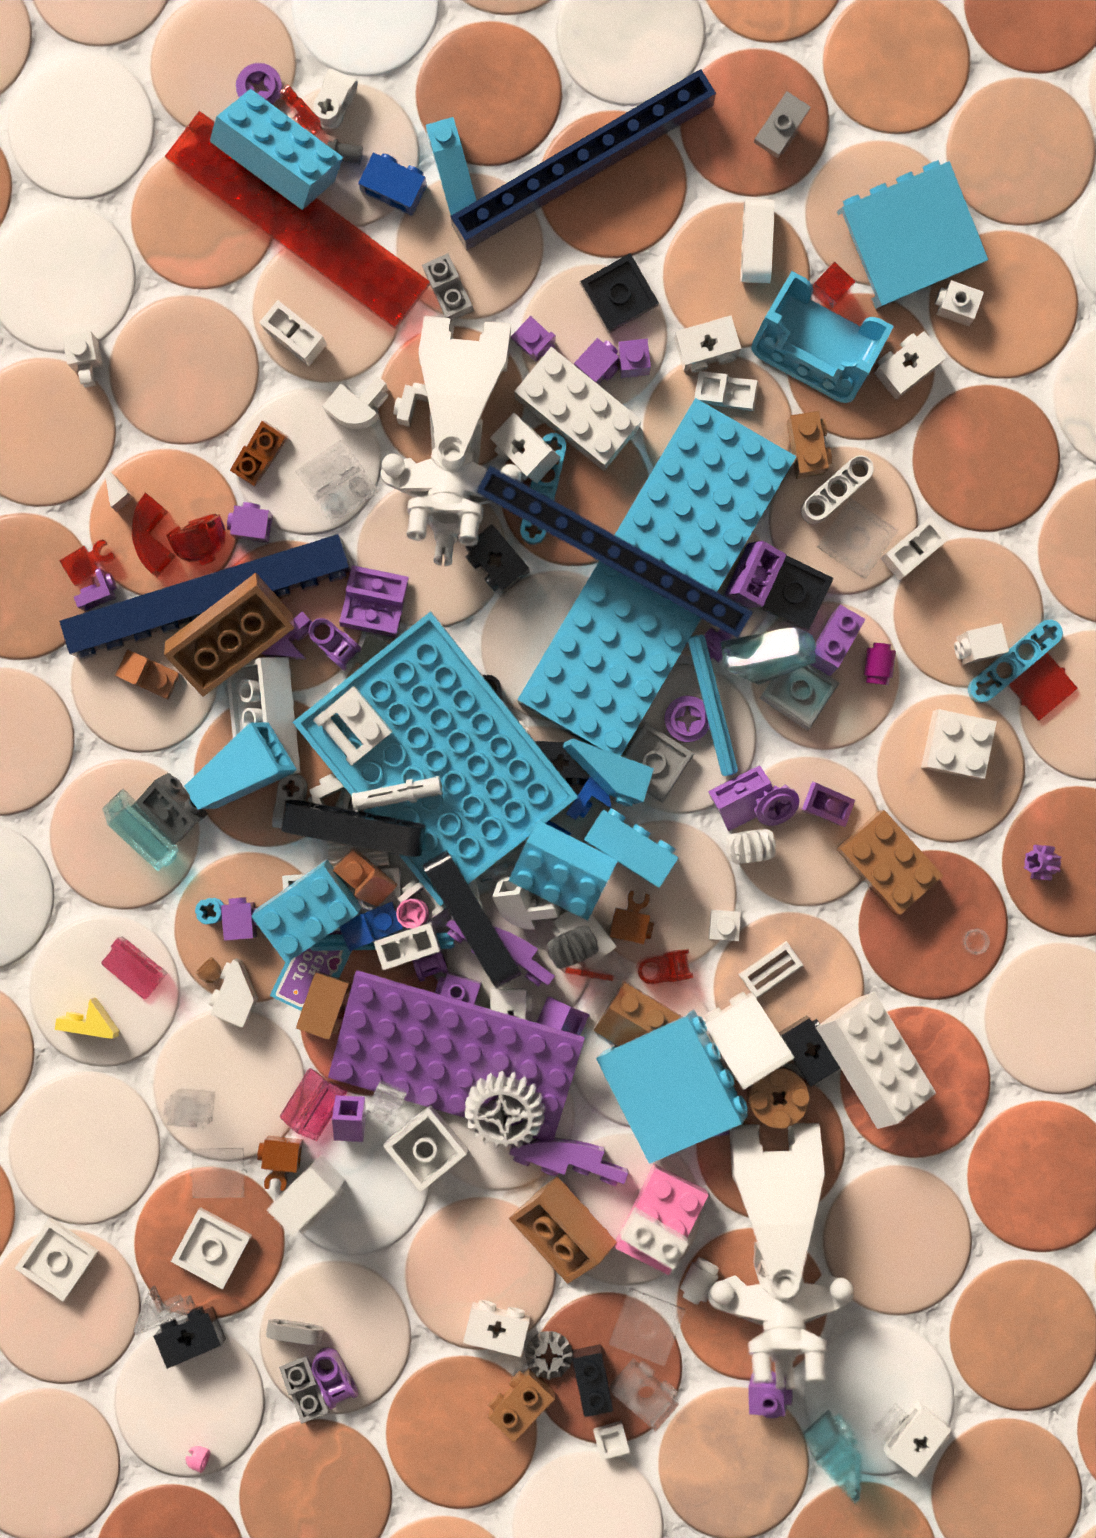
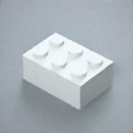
(307, 1196)

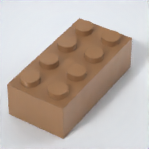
(229, 635)

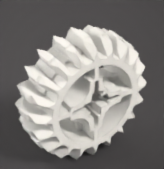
(518, 1102)

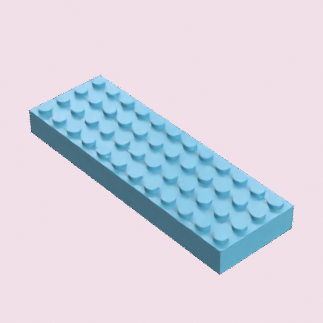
(627, 637)

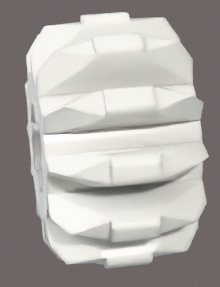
(751, 846)

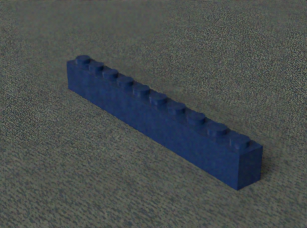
(583, 159)
(614, 551)
(187, 600)

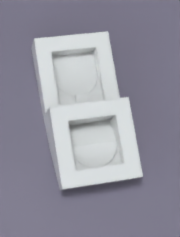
(726, 391)

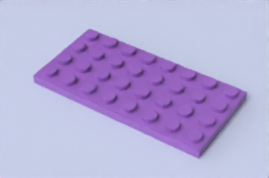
(445, 1045)

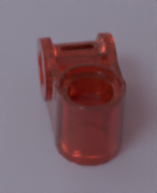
(666, 967)

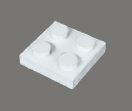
(211, 1248)
(56, 1259)

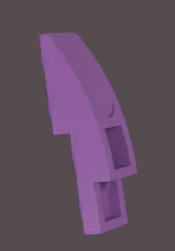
(519, 949)
(558, 1153)

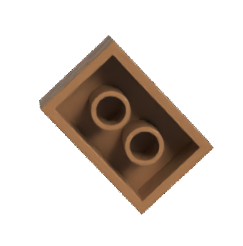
(889, 862)

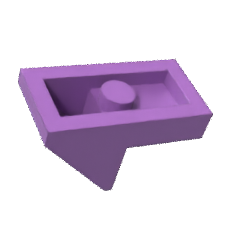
(284, 646)
(828, 804)

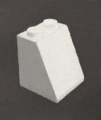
(747, 1039)

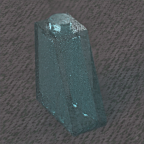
(768, 654)
(139, 830)

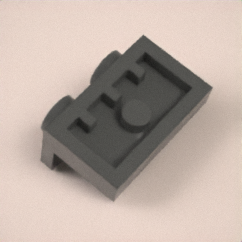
(170, 807)

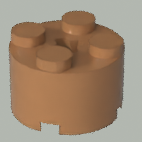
(781, 1113)

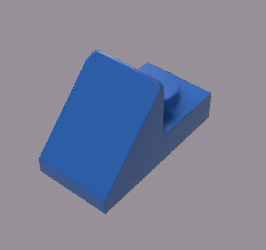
(582, 804)
(370, 926)

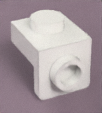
(405, 406)
(329, 786)
(417, 890)

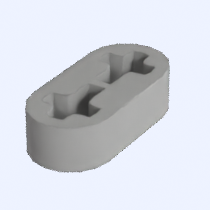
(294, 1332)

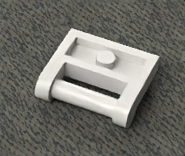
(360, 719)

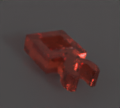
(303, 114)
(82, 564)

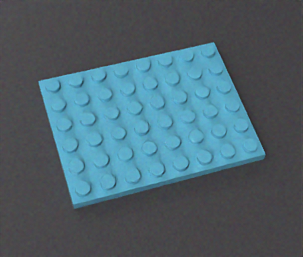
(451, 728)

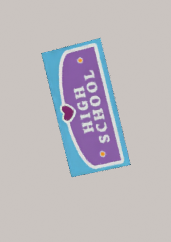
(297, 974)

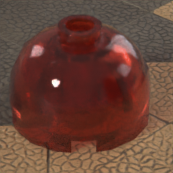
(198, 539)

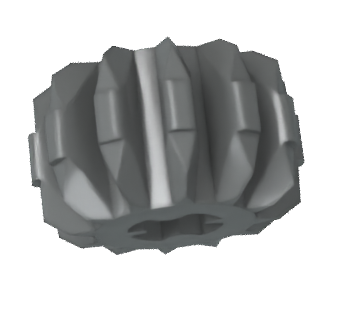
(572, 947)

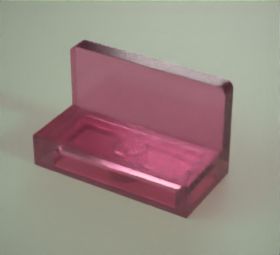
(133, 967)
(311, 1105)

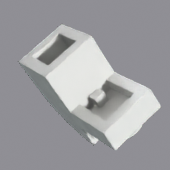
(355, 411)
(521, 906)

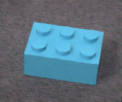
(632, 847)
(562, 870)
(306, 911)

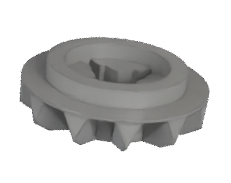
(559, 1346)

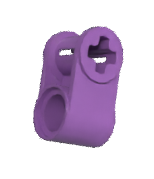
(335, 643)
(334, 1383)

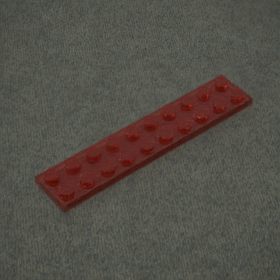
(312, 234)

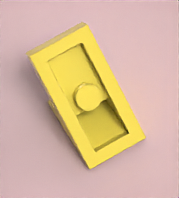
(96, 1023)

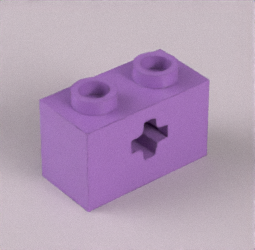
(755, 574)
(836, 639)

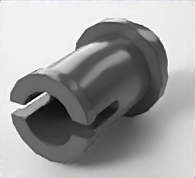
(349, 152)

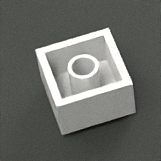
(958, 744)
(425, 1148)

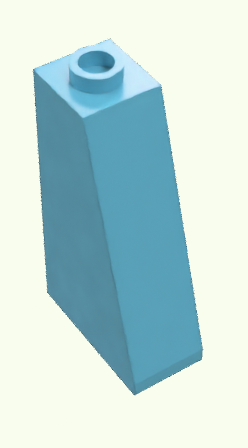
(241, 767)

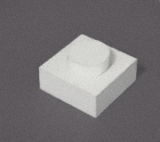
(724, 925)
(611, 1440)

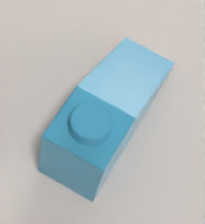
(451, 164)
(613, 773)

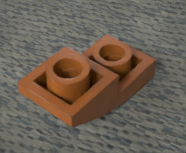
(259, 453)

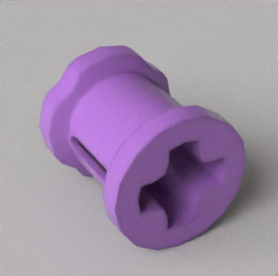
(430, 965)

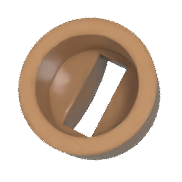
(209, 971)

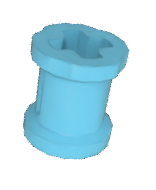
(202, 913)

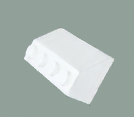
(264, 694)

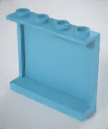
(913, 232)
(673, 1087)

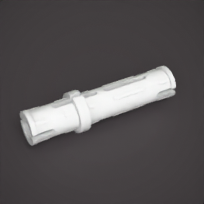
(399, 793)

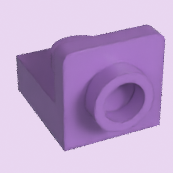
(533, 339)
(94, 596)

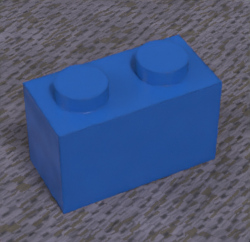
(393, 183)

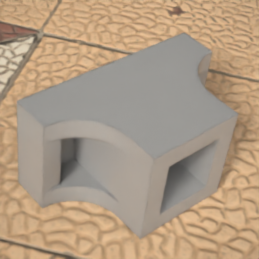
(782, 125)

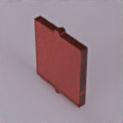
(1042, 686)
(588, 972)

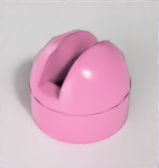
(199, 1458)

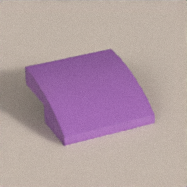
(374, 601)

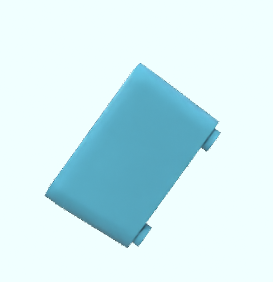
(817, 342)

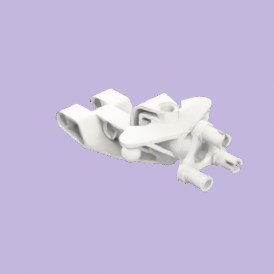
(458, 385)
(781, 1202)

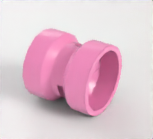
(408, 915)

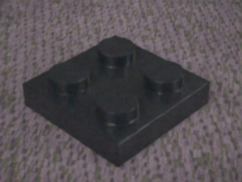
(619, 293)
(797, 593)

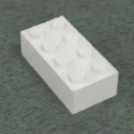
(577, 408)
(876, 1060)

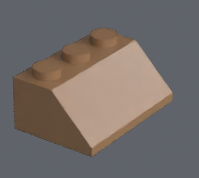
(632, 1015)
(563, 1230)

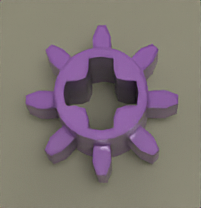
(714, 641)
(1042, 862)

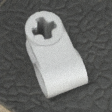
(336, 95)

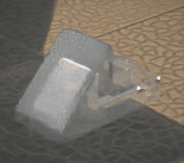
(386, 1103)
(155, 1313)

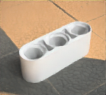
(757, 241)
(849, 483)

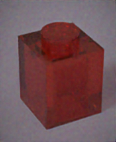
(833, 286)

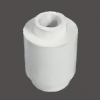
(699, 1280)

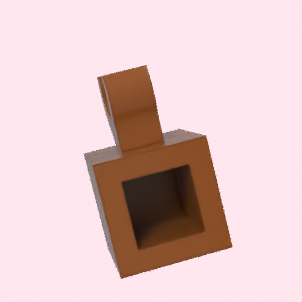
(631, 924)
(280, 1155)

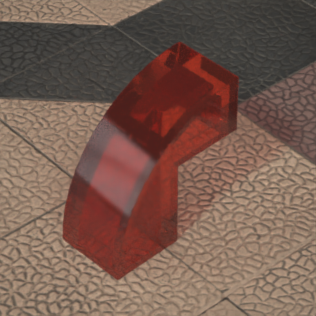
(148, 549)

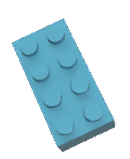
(276, 149)

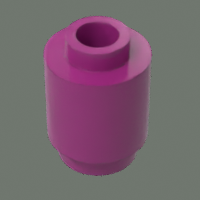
(879, 664)

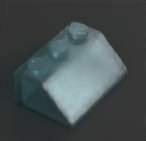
(836, 1451)

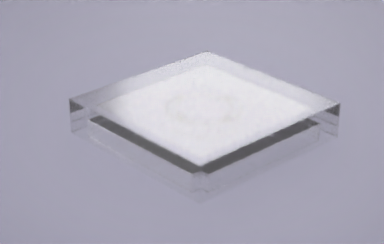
(857, 538)
(647, 1326)

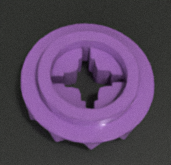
(255, 74)
(677, 709)
(785, 808)

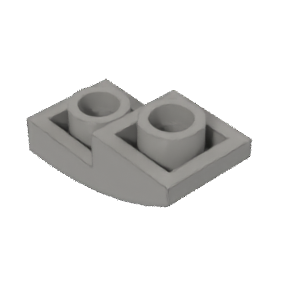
(447, 287)
(304, 1389)

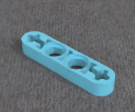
(546, 489)
(1016, 663)

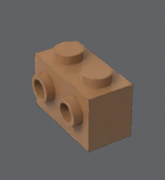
(808, 444)
(323, 1004)
(520, 1404)

